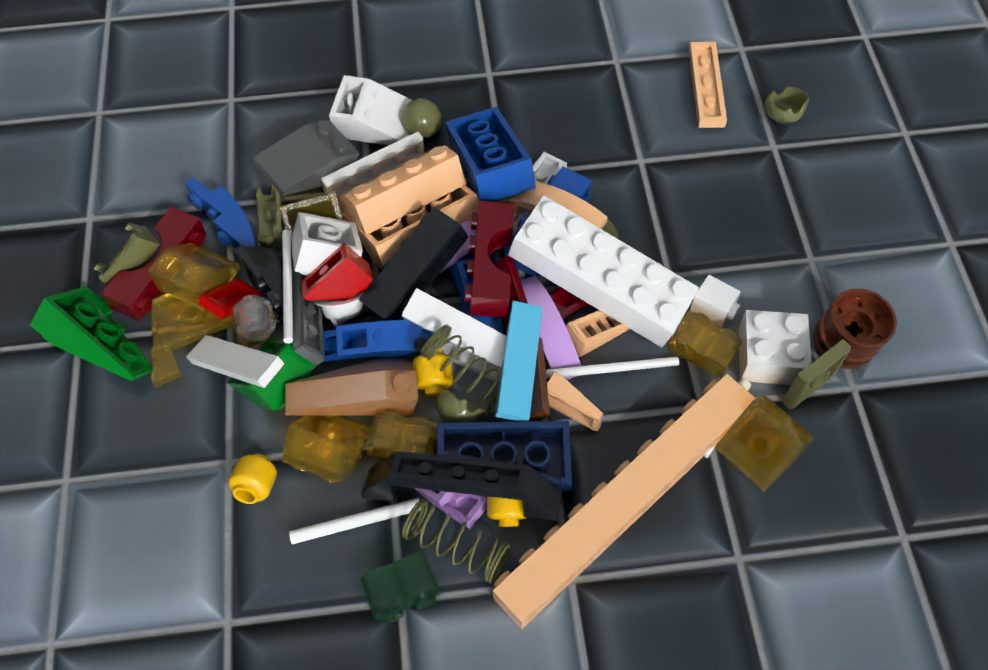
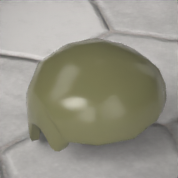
(787, 106)
(422, 116)
(457, 411)

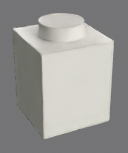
(716, 301)

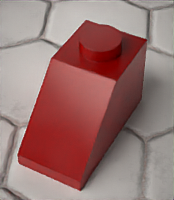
(338, 276)

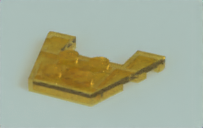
(176, 326)

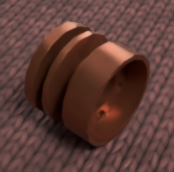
(861, 320)

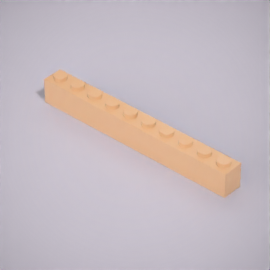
(620, 502)

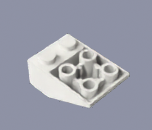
(368, 111)

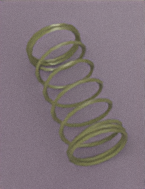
(431, 349)
(490, 573)

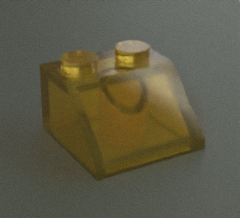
(191, 271)
(764, 442)
(325, 445)

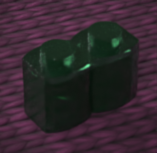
(400, 587)

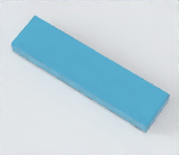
(519, 362)

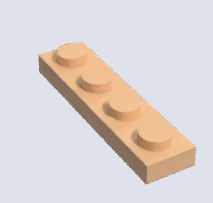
(707, 85)

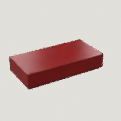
(224, 298)

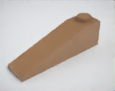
(356, 390)

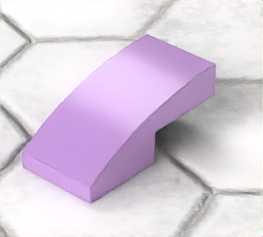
(461, 506)

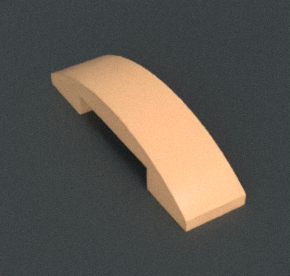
(571, 202)

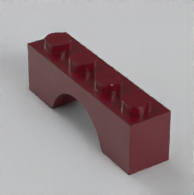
(490, 286)
(134, 290)

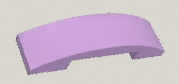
(557, 343)

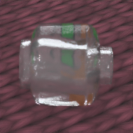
(254, 318)

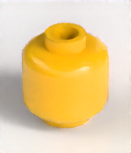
(429, 375)
(252, 478)
(505, 510)

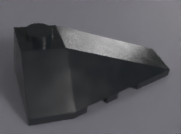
(265, 273)

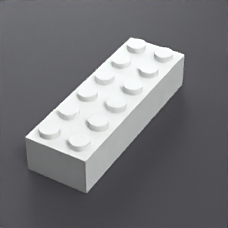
(603, 271)

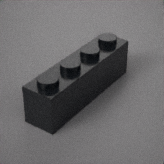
(414, 265)

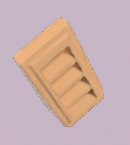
(584, 341)
(572, 403)

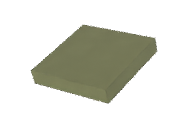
(816, 374)

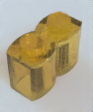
(705, 344)
(395, 433)

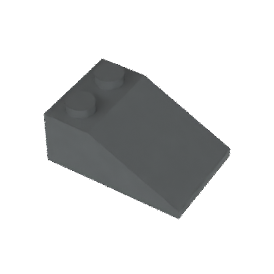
(305, 157)

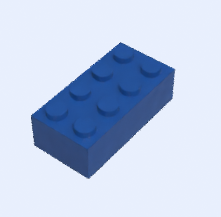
(491, 155)

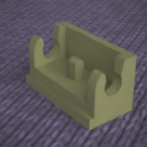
(269, 218)
(132, 254)

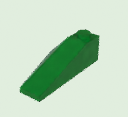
(83, 326)

